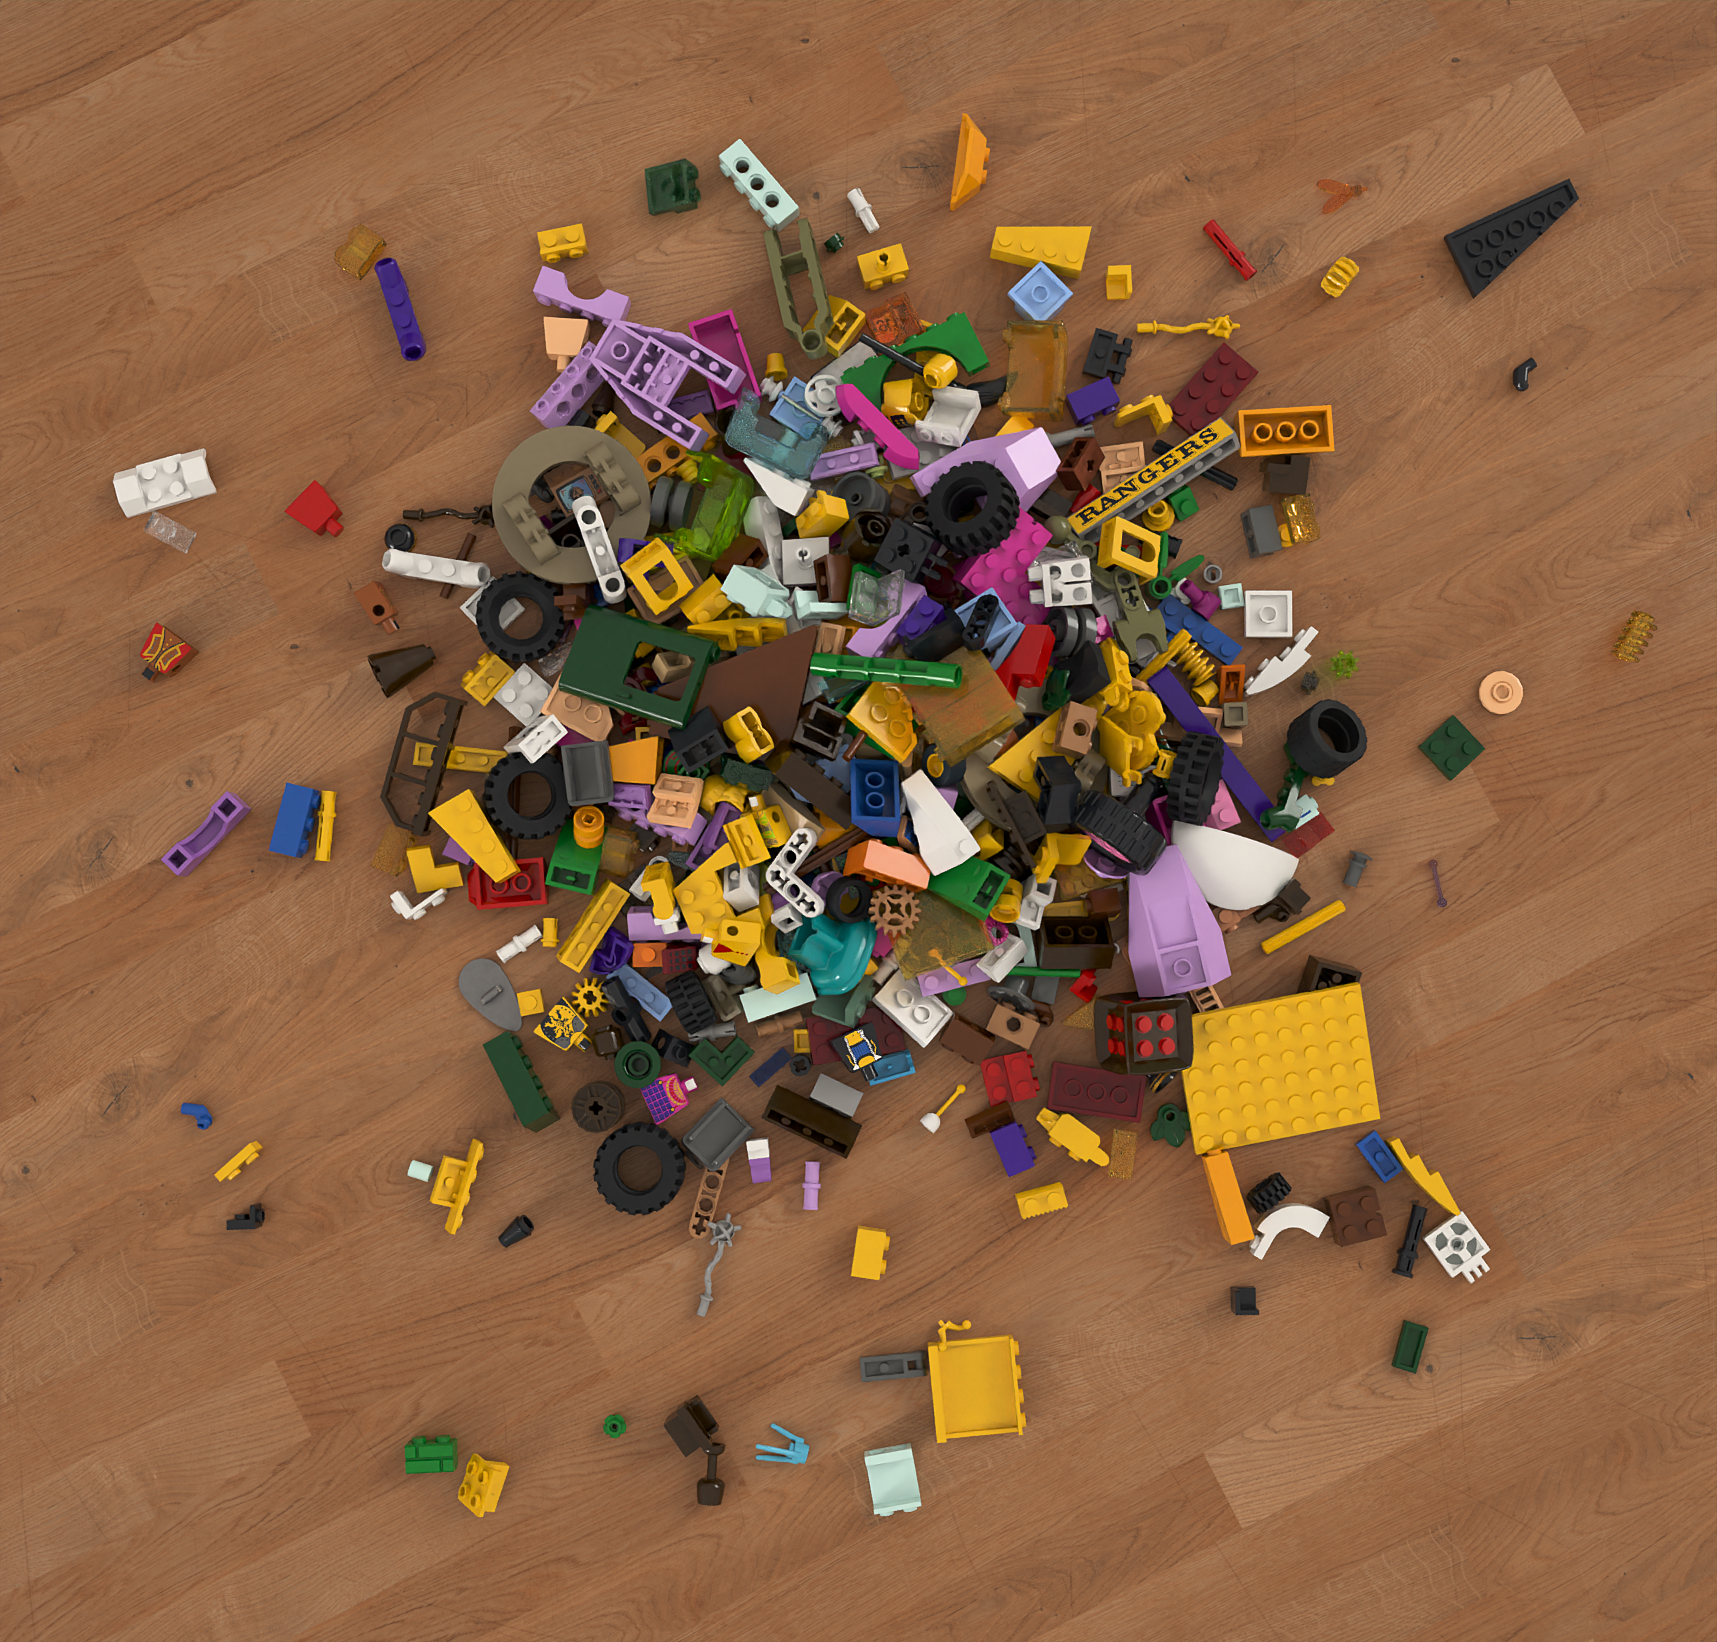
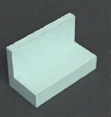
(810, 608)

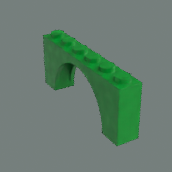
(951, 338)

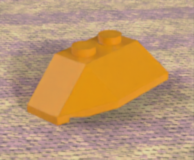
(969, 163)

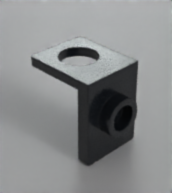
(673, 1048)

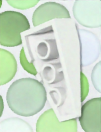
(939, 831)

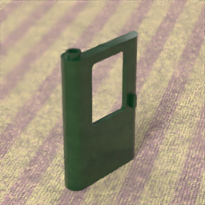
(604, 655)

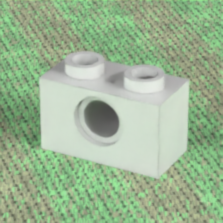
(741, 886)

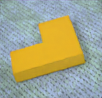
(430, 876)

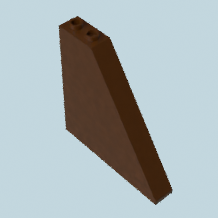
(765, 678)

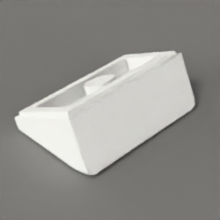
(1003, 958)

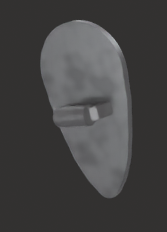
(491, 993)

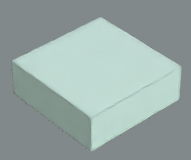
(1231, 596)

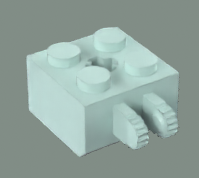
(757, 592)

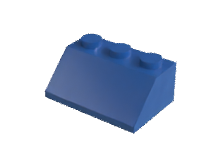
(875, 796)

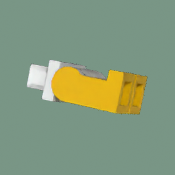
(661, 883)

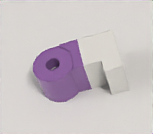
(783, 910)
(759, 1159)

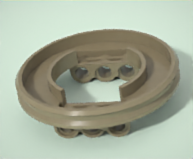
(520, 526)
(1089, 768)

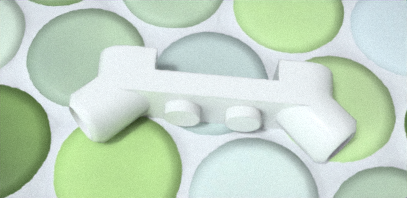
(599, 549)
(436, 568)

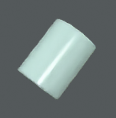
(420, 1170)

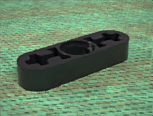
(983, 631)

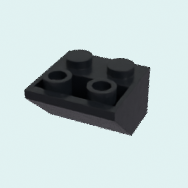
(700, 740)

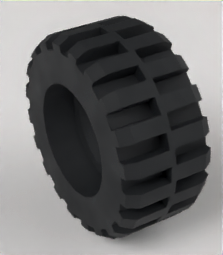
(955, 491)
(497, 799)
(607, 1168)

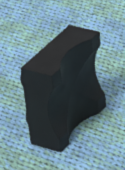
(1087, 672)

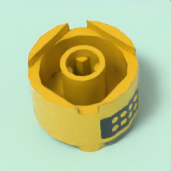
(905, 402)

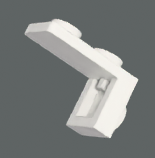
(402, 904)

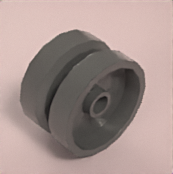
(862, 492)
(671, 503)
(1071, 629)

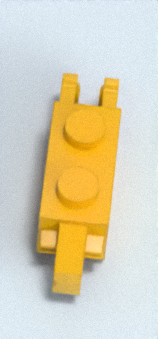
(1118, 669)
(1073, 1135)

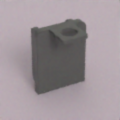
(588, 773)
(716, 1136)

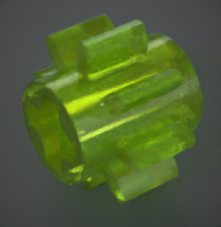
(1351, 663)

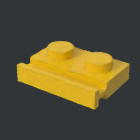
(746, 841)

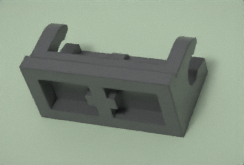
(1261, 531)

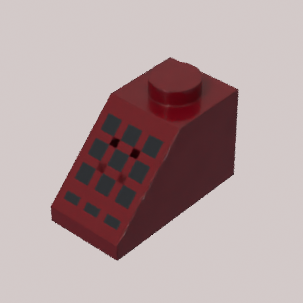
(680, 957)

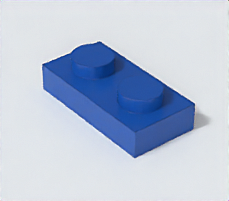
(1379, 1156)

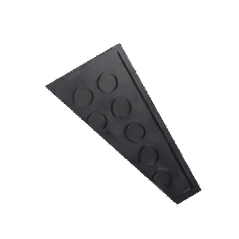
(1495, 241)

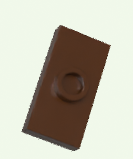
(989, 1119)

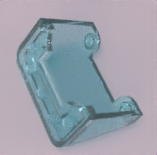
(773, 443)

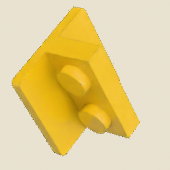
(482, 1484)

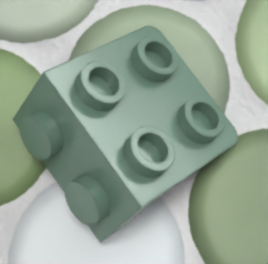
(848, 1006)

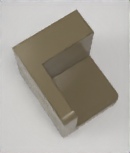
(1235, 714)

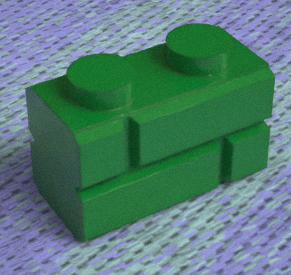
(431, 1455)

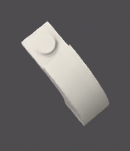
(1285, 1217)

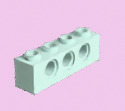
(739, 156)

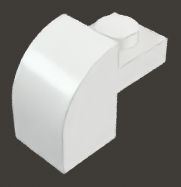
(1034, 900)

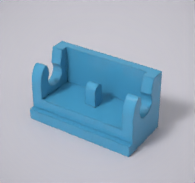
(893, 1067)

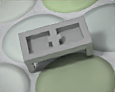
(835, 1096)

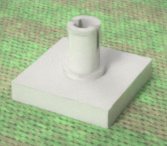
(799, 558)

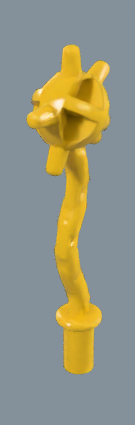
(1219, 327)

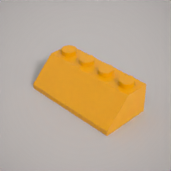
(1284, 431)

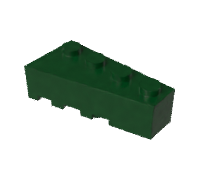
(521, 1082)

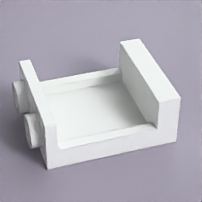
(949, 416)

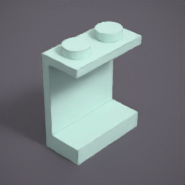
(893, 1479)

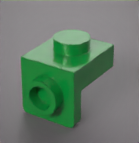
(1182, 502)

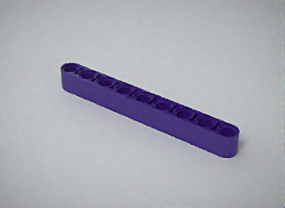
(1233, 771)

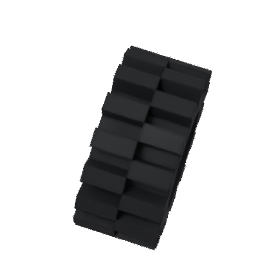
(1268, 1192)

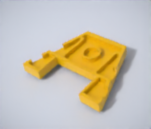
(702, 895)

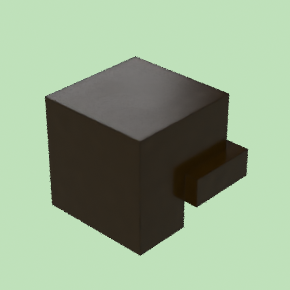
(1286, 477)
(819, 731)
(691, 1426)

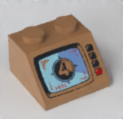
(572, 482)

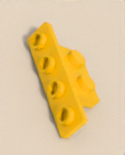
(453, 1184)

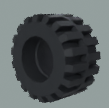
(691, 1002)

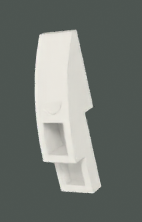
(1275, 670)

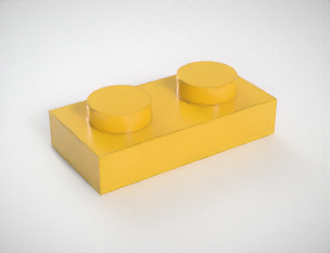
(232, 1168)

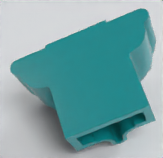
(834, 951)

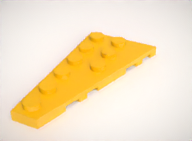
(1019, 761)

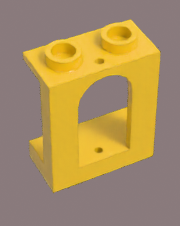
(1111, 552)
(644, 561)

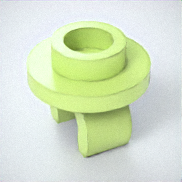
(877, 472)

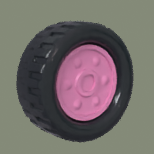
(1118, 827)

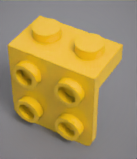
(1159, 413)
(611, 426)
(1059, 849)

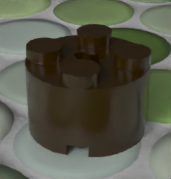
(866, 534)

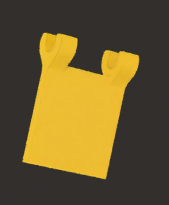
(1116, 748)

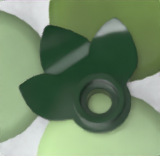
(1056, 694)
(1173, 1128)

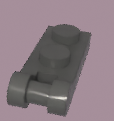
(892, 1366)

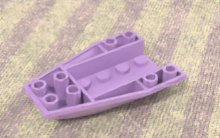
(1172, 931)

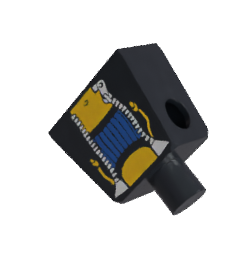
(859, 1050)

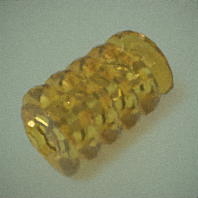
(1633, 637)

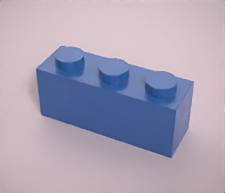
(295, 820)

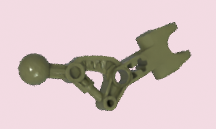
(1136, 621)

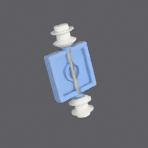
(791, 407)

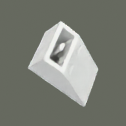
(782, 490)

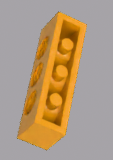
(660, 451)

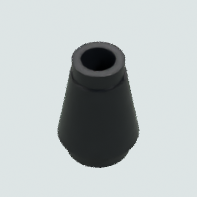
(517, 1230)

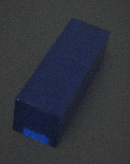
(770, 1067)

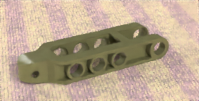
(813, 340)

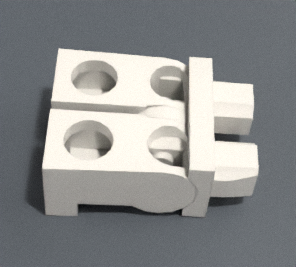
(1057, 584)

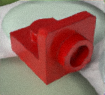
(1084, 986)

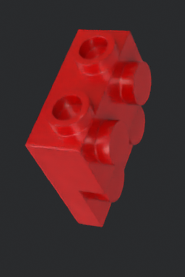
(1009, 1078)

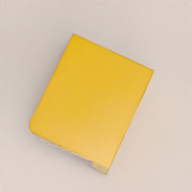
(1118, 282)

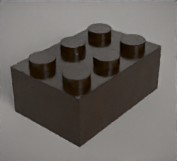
(1074, 943)

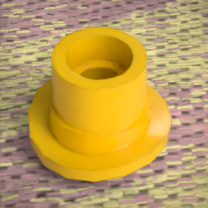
(1158, 517)

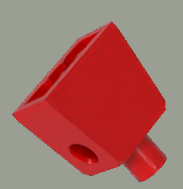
(316, 510)

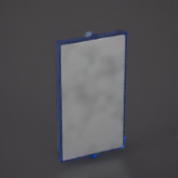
(851, 357)

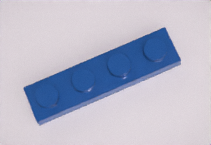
(1202, 632)

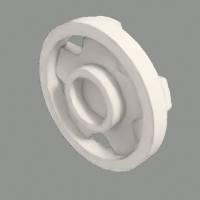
(823, 396)

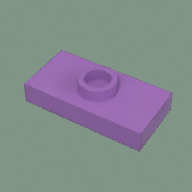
(692, 404)
(632, 795)

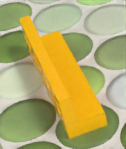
(592, 925)

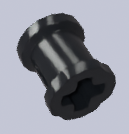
(793, 1066)

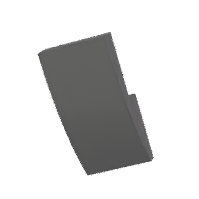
(1045, 988)

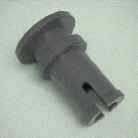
(1356, 868)

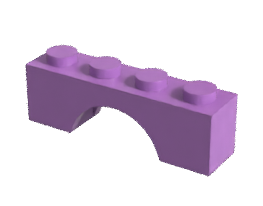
(221, 820)

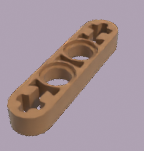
(711, 1193)

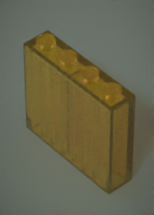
(964, 717)

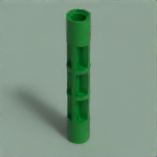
(886, 670)

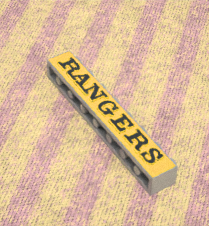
(1156, 479)

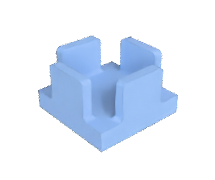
(1039, 294)
(1002, 627)

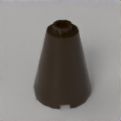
(400, 666)

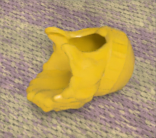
(717, 790)

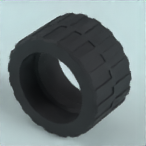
(1341, 726)

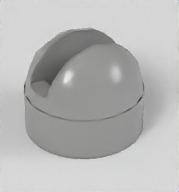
(1208, 575)

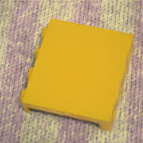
(976, 1387)

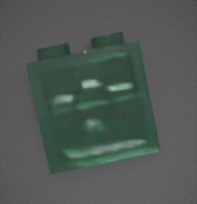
(672, 187)
(752, 774)

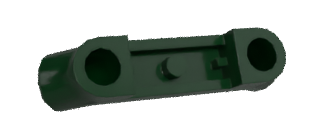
(1286, 812)

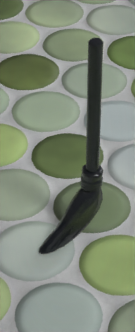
(988, 390)

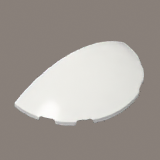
(1232, 868)

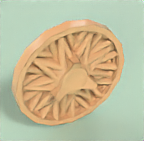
(1500, 692)

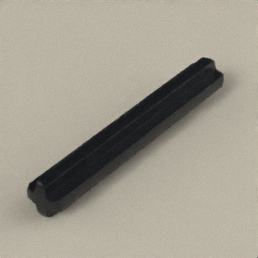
(1213, 473)

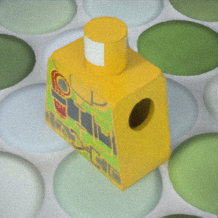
(769, 821)

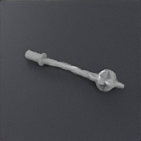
(723, 1232)

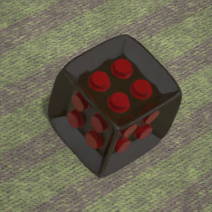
(1143, 1033)

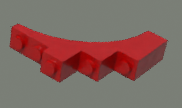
(1028, 660)

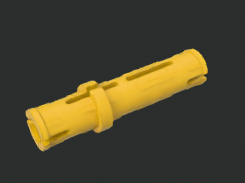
(325, 827)

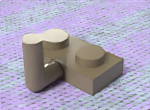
(724, 996)

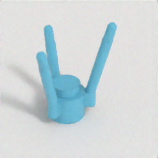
(796, 1452)

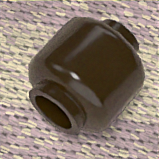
(607, 1041)

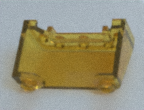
(1035, 370)

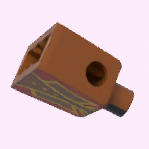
(371, 598)
(165, 653)

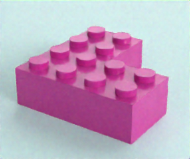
(1006, 568)

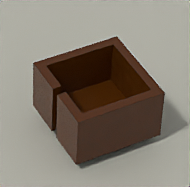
(1355, 1216)

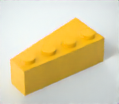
(1057, 247)
(474, 831)

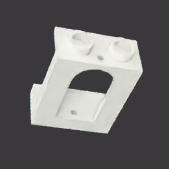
(539, 737)

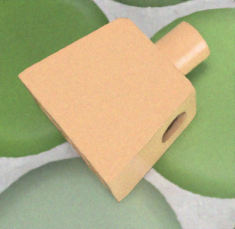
(565, 339)

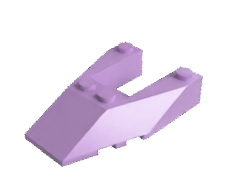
(648, 368)
(1021, 456)

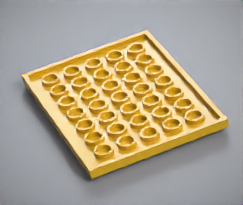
(1280, 1069)

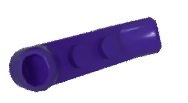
(400, 309)

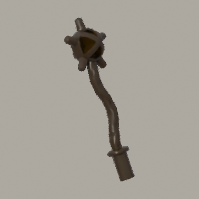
(482, 515)

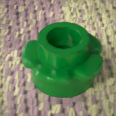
(614, 1432)

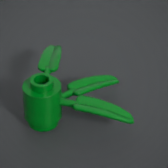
(1178, 573)

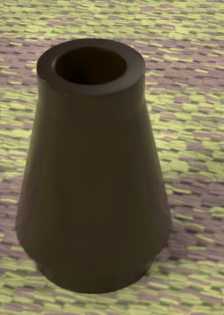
(604, 401)

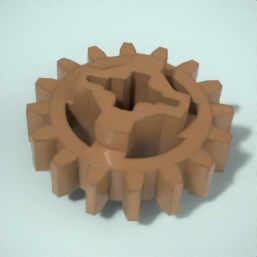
(888, 903)

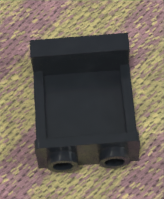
(937, 641)

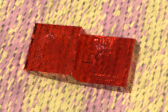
(1308, 835)

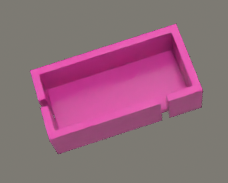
(720, 335)

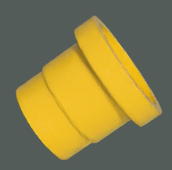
(776, 367)
(1204, 693)

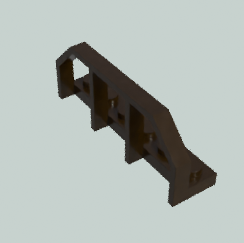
(440, 757)

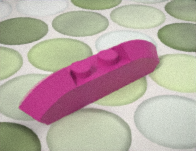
(856, 405)

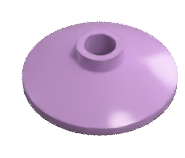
(1103, 867)

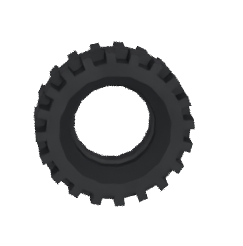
(493, 600)
(1195, 778)

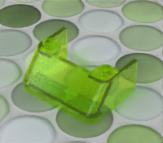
(720, 510)

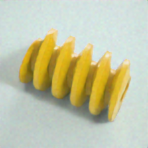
(1194, 663)

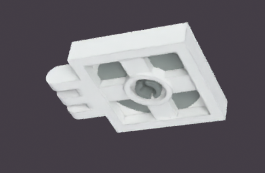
(1458, 1247)

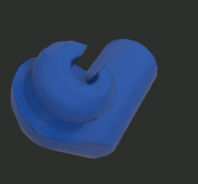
(200, 1112)

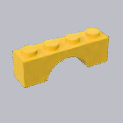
(776, 972)

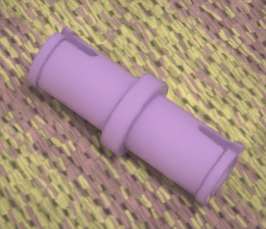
(811, 1185)

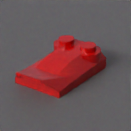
(522, 889)

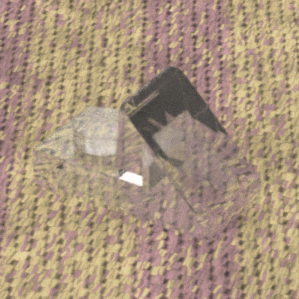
(169, 532)

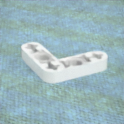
(787, 872)

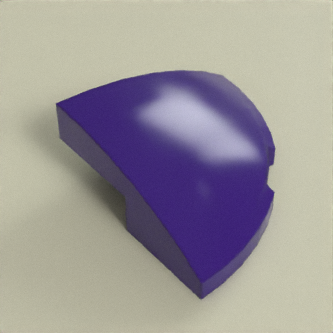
(613, 954)

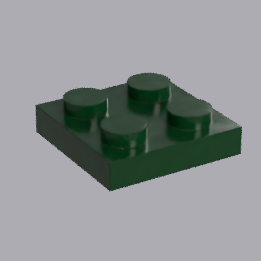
(1451, 747)

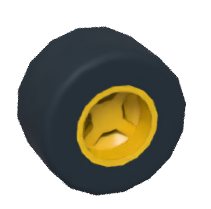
(940, 772)

